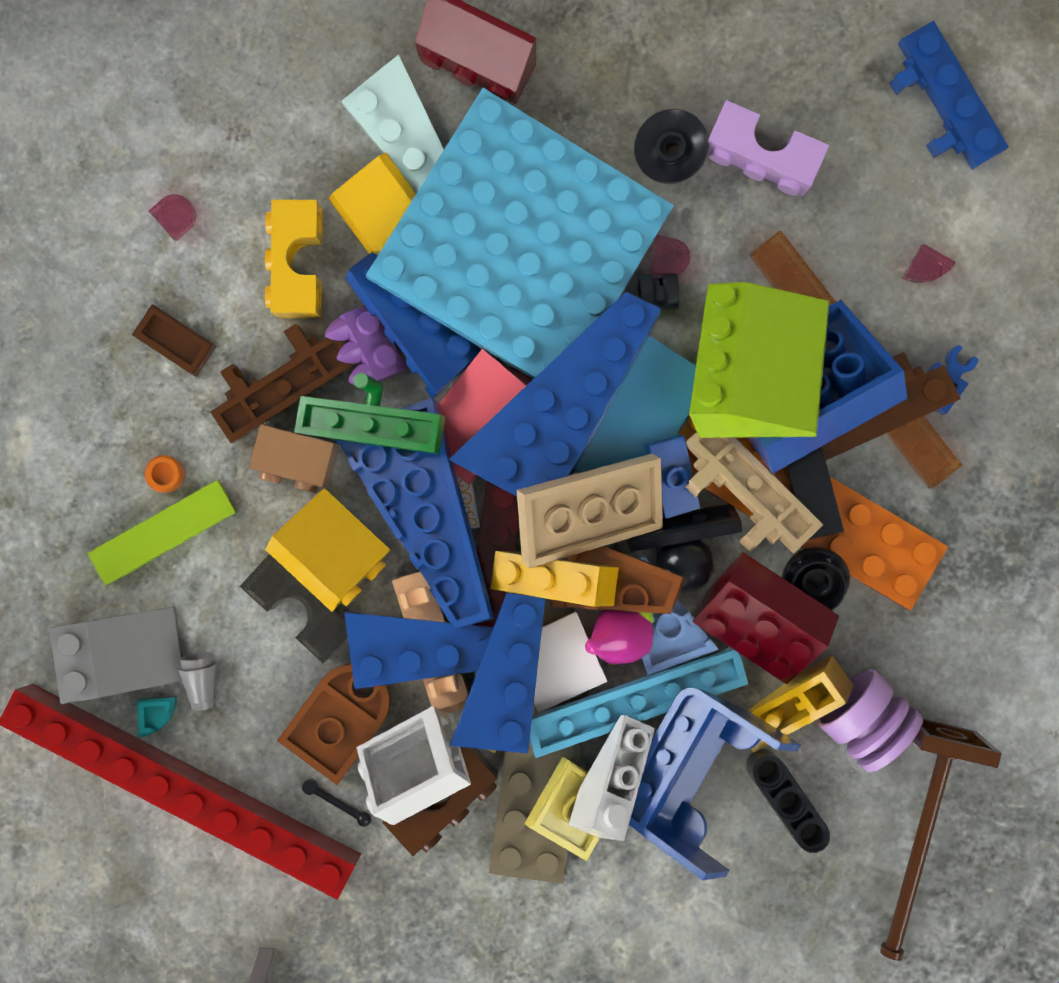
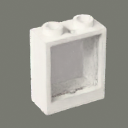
(412, 766)

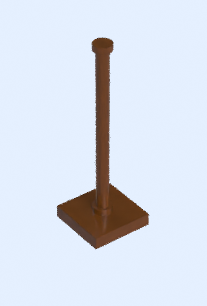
(949, 743)

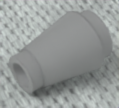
(198, 678)

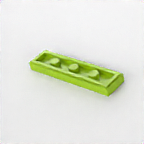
(162, 532)

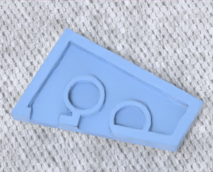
(675, 639)

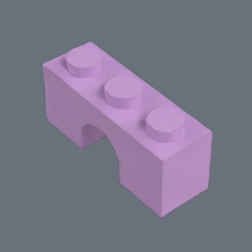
(735, 144)

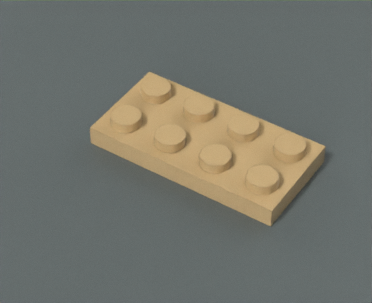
(589, 509)

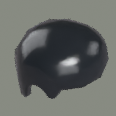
(690, 560)

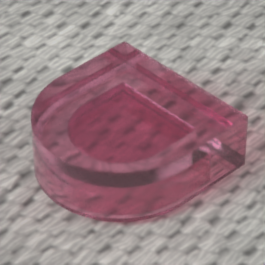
(174, 215)
(669, 256)

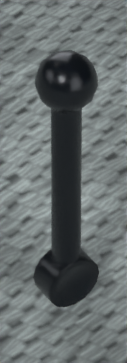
(311, 787)

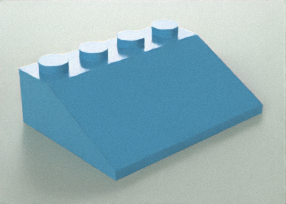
(646, 409)

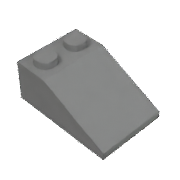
(116, 654)

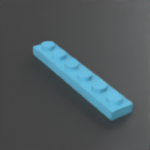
(636, 699)

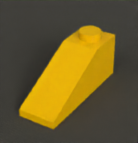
(804, 698)

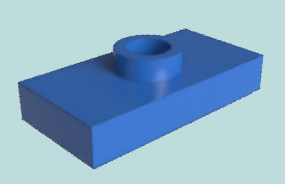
(675, 475)

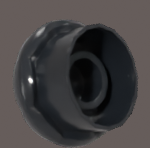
(819, 574)

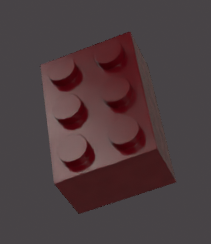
(766, 618)

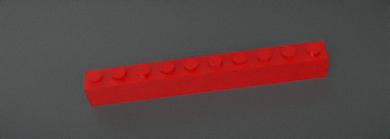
(180, 789)

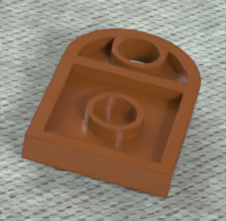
(335, 723)

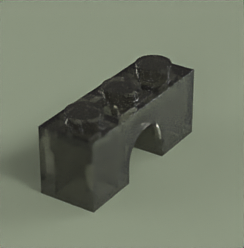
(324, 629)

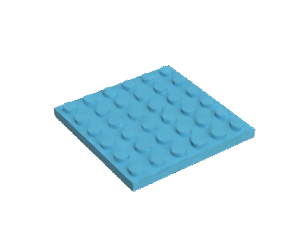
(518, 237)

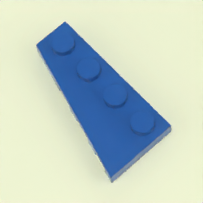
(429, 346)
(410, 649)
(503, 691)

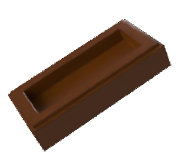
(174, 340)

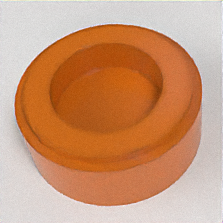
(164, 474)

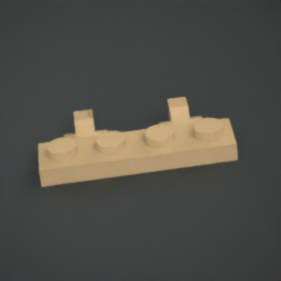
(773, 506)

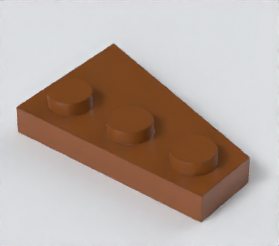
(639, 583)

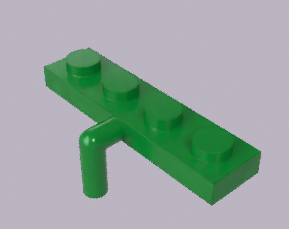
(369, 421)

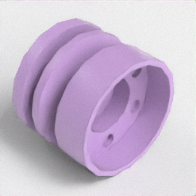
(873, 722)

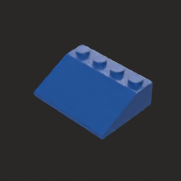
(856, 386)

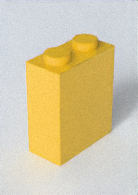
(328, 550)

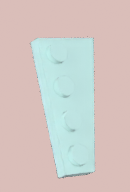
(396, 121)

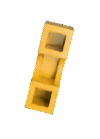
(292, 227)
(556, 580)

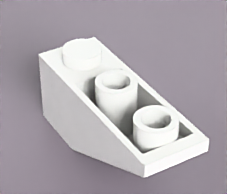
(613, 781)

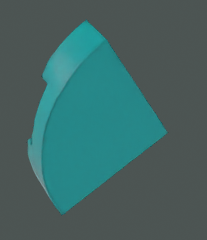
(154, 713)

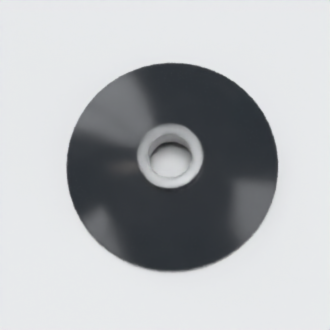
(668, 129)

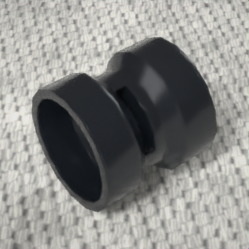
(660, 291)

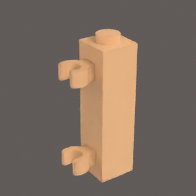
(419, 603)

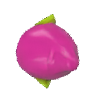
(621, 636)

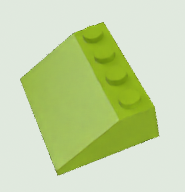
(759, 363)

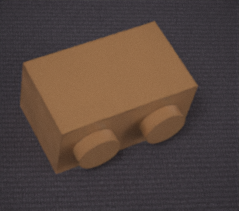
(293, 457)

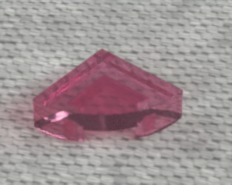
(927, 265)

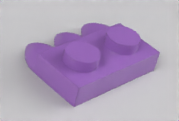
(365, 345)

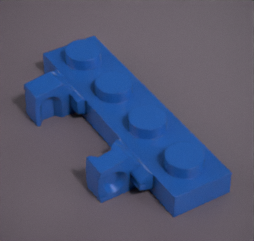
(964, 115)

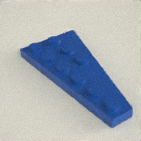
(559, 411)
(428, 515)

